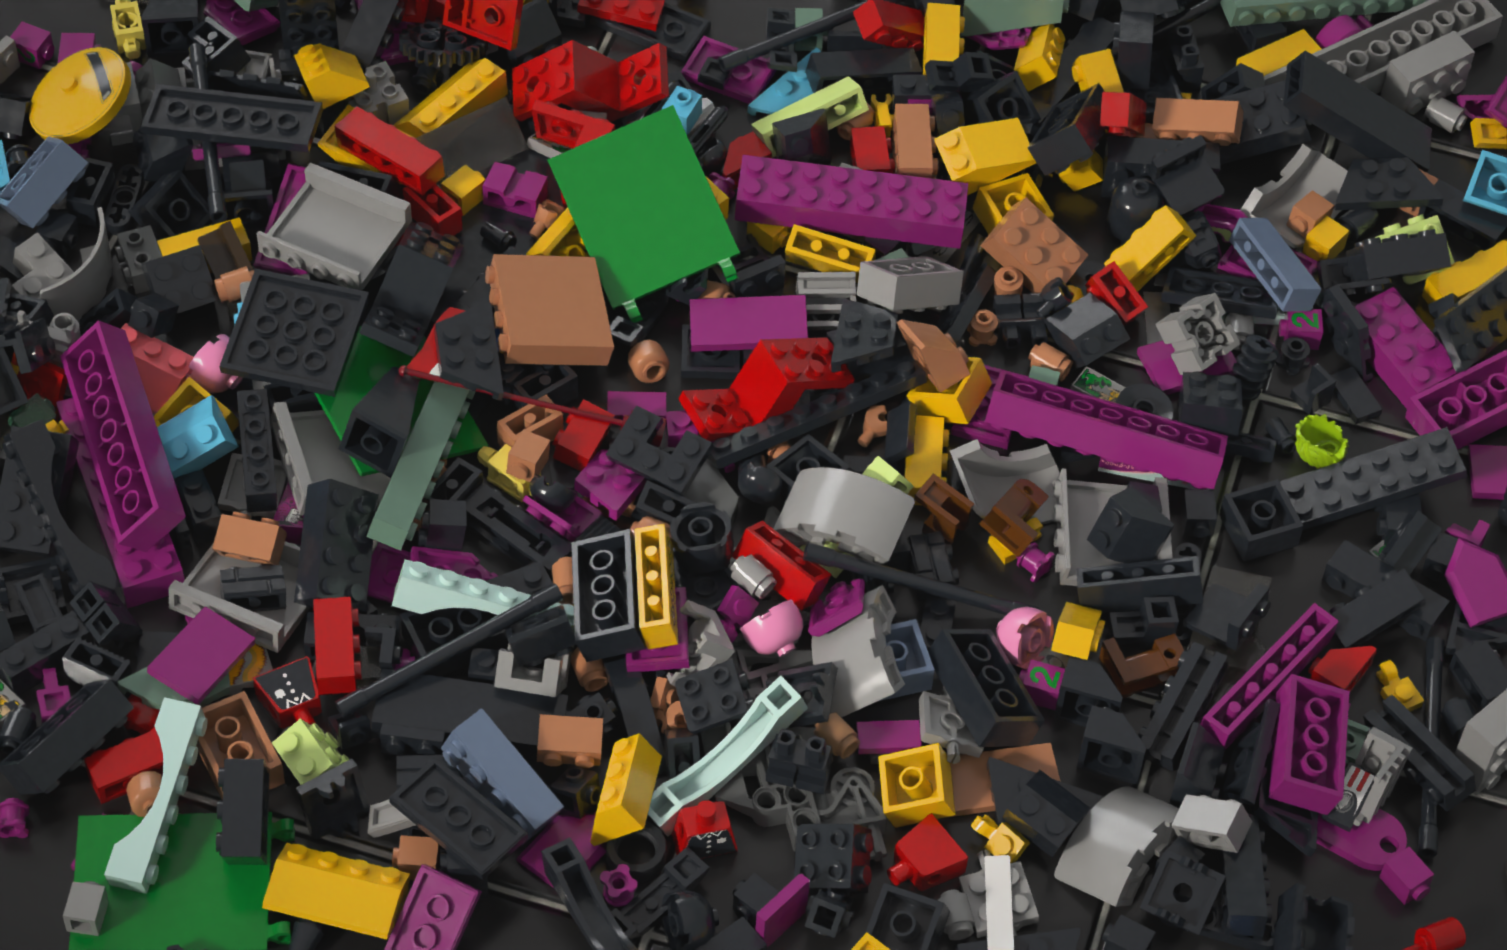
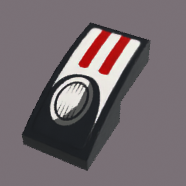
(1356, 789)

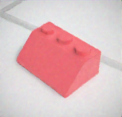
(159, 366)

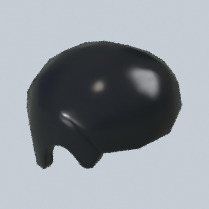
(712, 156)
(759, 483)
(552, 497)

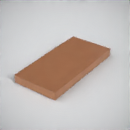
(972, 779)

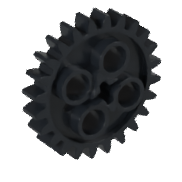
(425, 44)

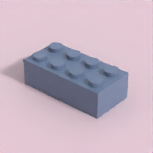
(500, 773)

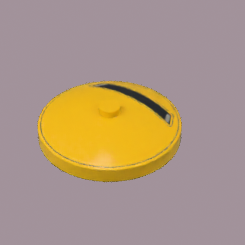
(80, 95)

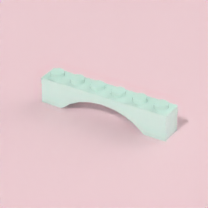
(431, 589)
(770, 712)
(136, 856)

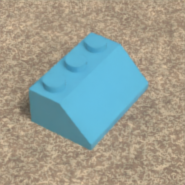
(1489, 183)
(196, 437)

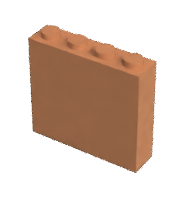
(549, 310)

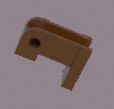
(948, 508)
(1010, 514)
(1144, 669)

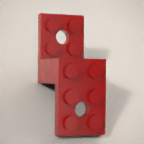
(479, 18)
(591, 80)
(567, 126)
(765, 386)

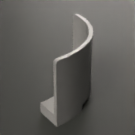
(1304, 173)
(88, 283)
(990, 476)
(845, 510)
(860, 653)
(1115, 843)

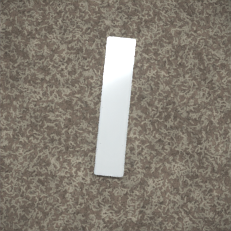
(999, 903)

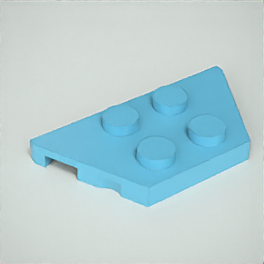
(785, 91)

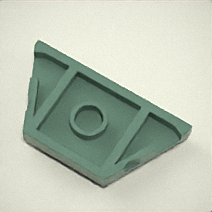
(153, 691)

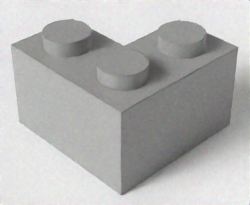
(39, 265)

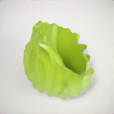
(1320, 441)

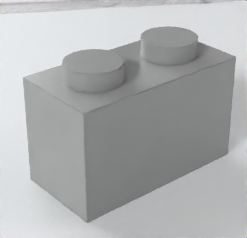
(1212, 822)

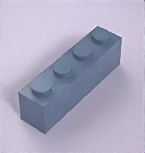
(1275, 264)

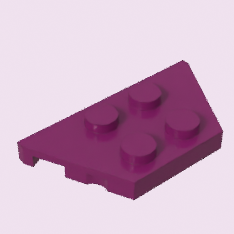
(609, 484)

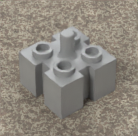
(383, 97)
(1198, 333)

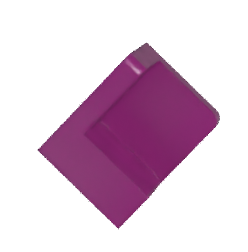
(1476, 537)

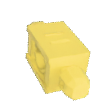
(130, 39)
(497, 466)

